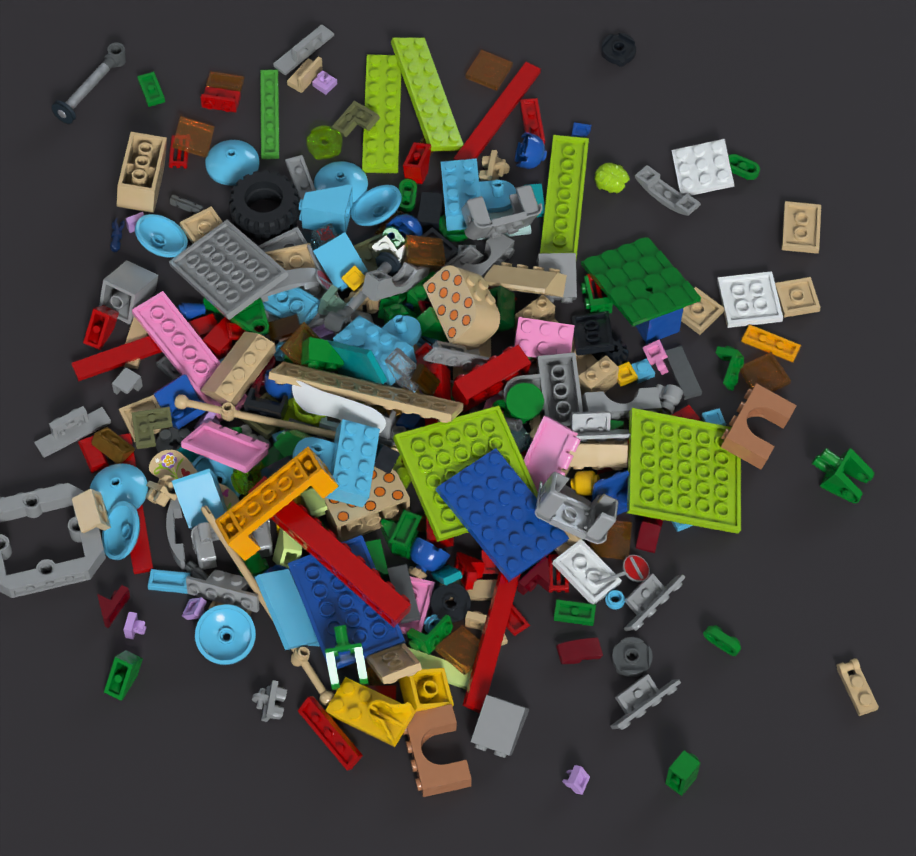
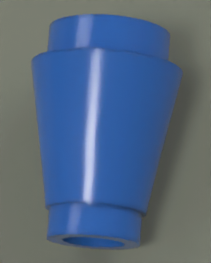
(191, 310)

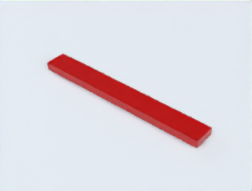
(499, 112)
(131, 351)
(141, 552)
(490, 643)

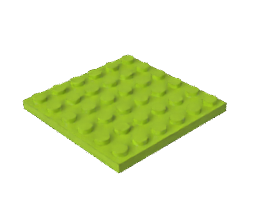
(444, 449)
(682, 472)

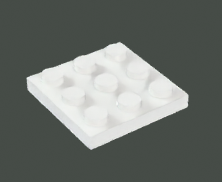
(703, 168)
(749, 299)

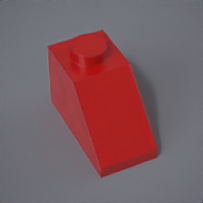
(417, 162)
(100, 326)
(218, 340)

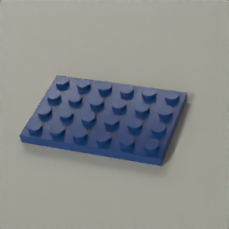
(500, 514)
(334, 604)

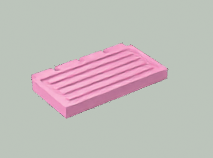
(226, 446)
(550, 450)

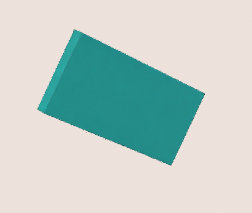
(359, 363)

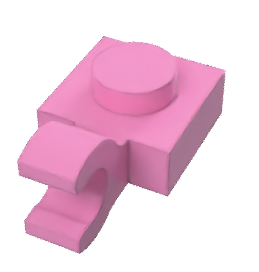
(656, 354)

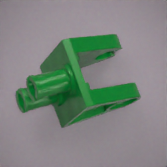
(251, 317)
(834, 469)
(342, 646)

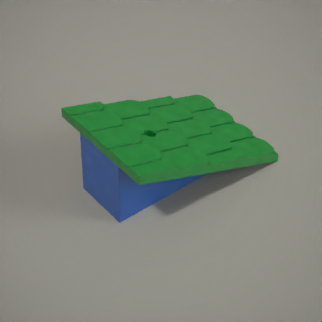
(643, 287)

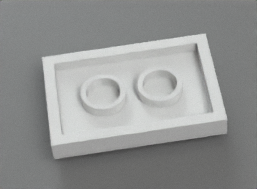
(583, 568)

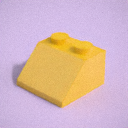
(426, 689)

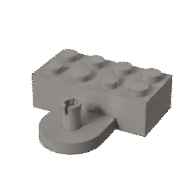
(559, 384)

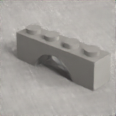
(497, 251)
(381, 285)
(644, 399)

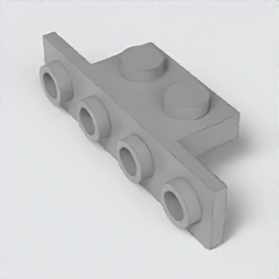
(303, 49)
(453, 355)
(596, 426)
(71, 428)
(225, 589)
(648, 596)
(639, 697)

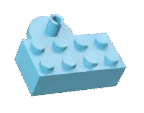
(462, 183)
(399, 333)
(348, 460)

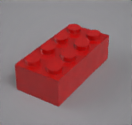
(490, 378)

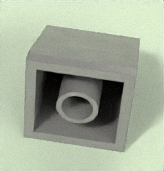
(567, 265)
(127, 289)
(499, 726)

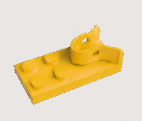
(370, 711)

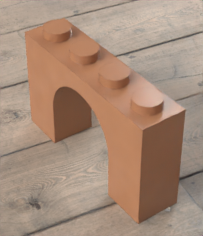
(741, 440)
(433, 777)

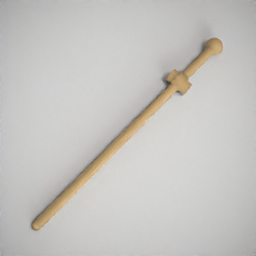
(229, 412)
(300, 655)

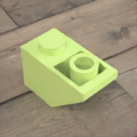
(313, 502)
(286, 549)

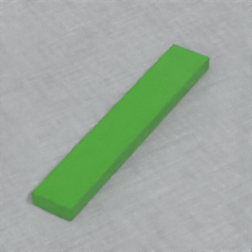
(269, 114)

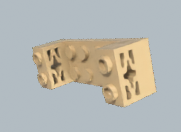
(592, 374)

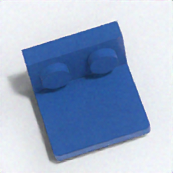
(166, 398)
(614, 487)

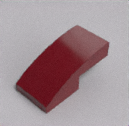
(578, 650)

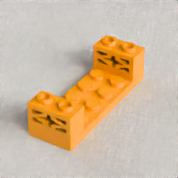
(270, 497)

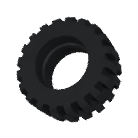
(259, 187)

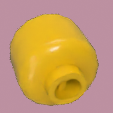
(583, 482)

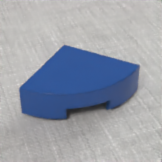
(580, 130)

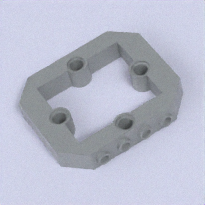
(61, 573)

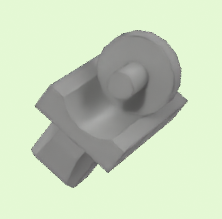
(273, 693)

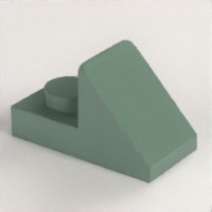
(330, 301)

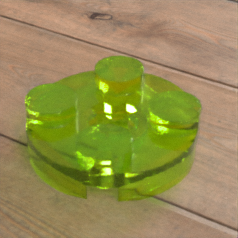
(328, 150)
(240, 481)

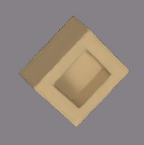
(475, 620)

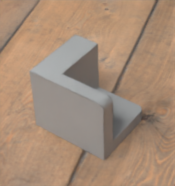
(127, 381)

